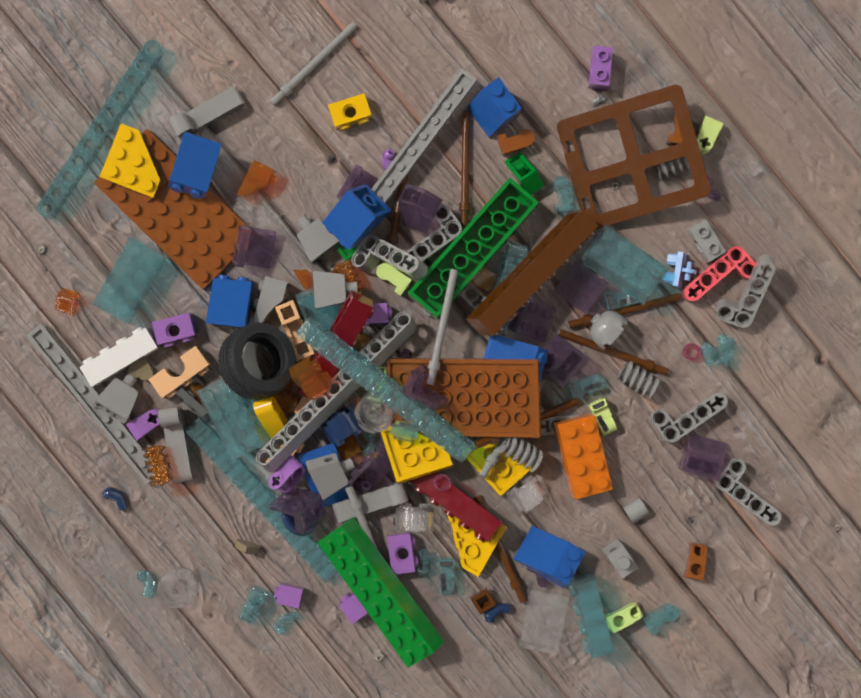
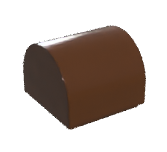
(483, 601)

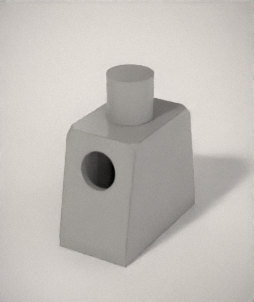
(315, 238)
(331, 289)
(118, 398)
(329, 473)
(620, 558)

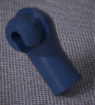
(116, 495)
(492, 613)

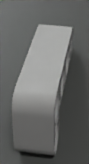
(207, 113)
(442, 231)
(375, 249)
(750, 290)
(691, 414)
(177, 443)
(749, 496)
(372, 501)

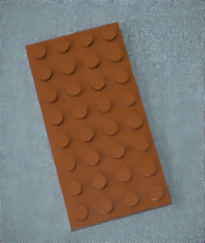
(190, 230)
(482, 394)

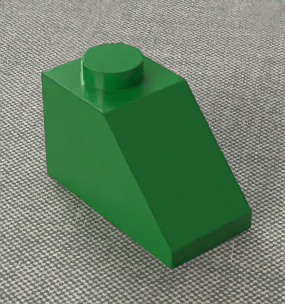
(524, 173)

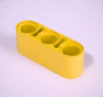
(270, 415)

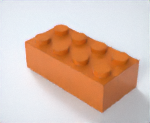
(582, 456)

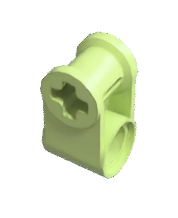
(708, 132)

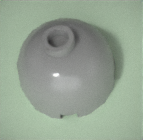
(606, 327)

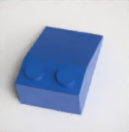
(322, 451)
(549, 556)

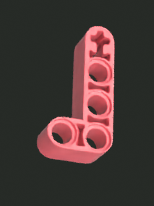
(715, 276)

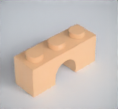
(292, 321)
(167, 384)

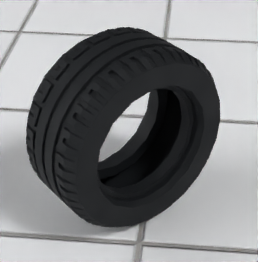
(232, 365)

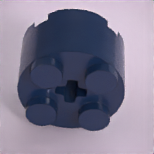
(341, 425)

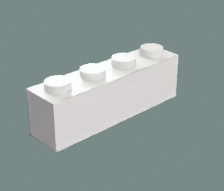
(119, 357)

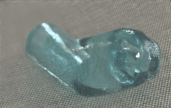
(372, 440)

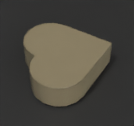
(141, 369)
(247, 547)

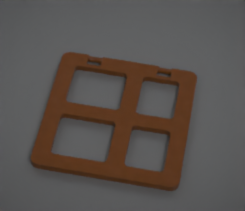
(635, 162)

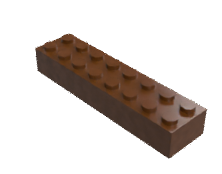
(532, 273)

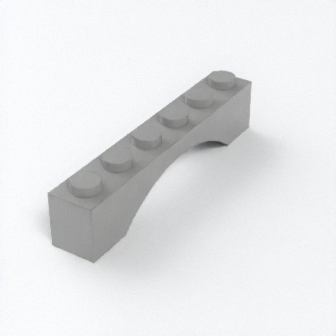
(272, 295)

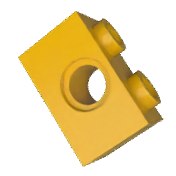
(339, 108)

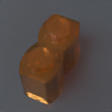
(310, 377)

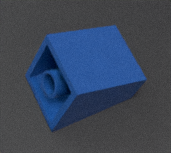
(494, 107)
(194, 165)
(356, 216)
(230, 302)
(506, 348)

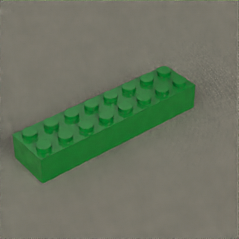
(474, 246)
(380, 592)

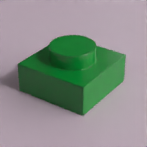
(345, 253)

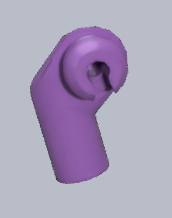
(387, 158)

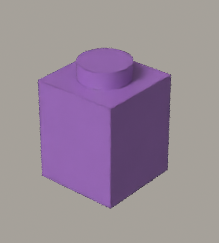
(289, 595)
(352, 607)

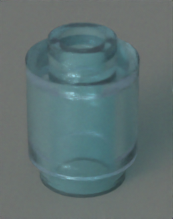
(403, 431)

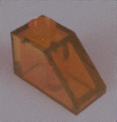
(257, 179)

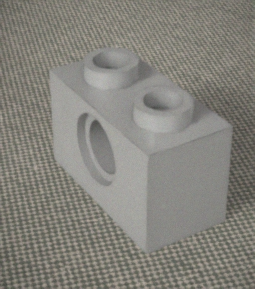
(705, 241)

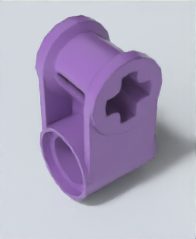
(143, 424)
(288, 474)

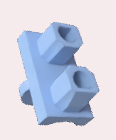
(679, 262)

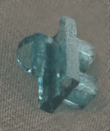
(722, 351)

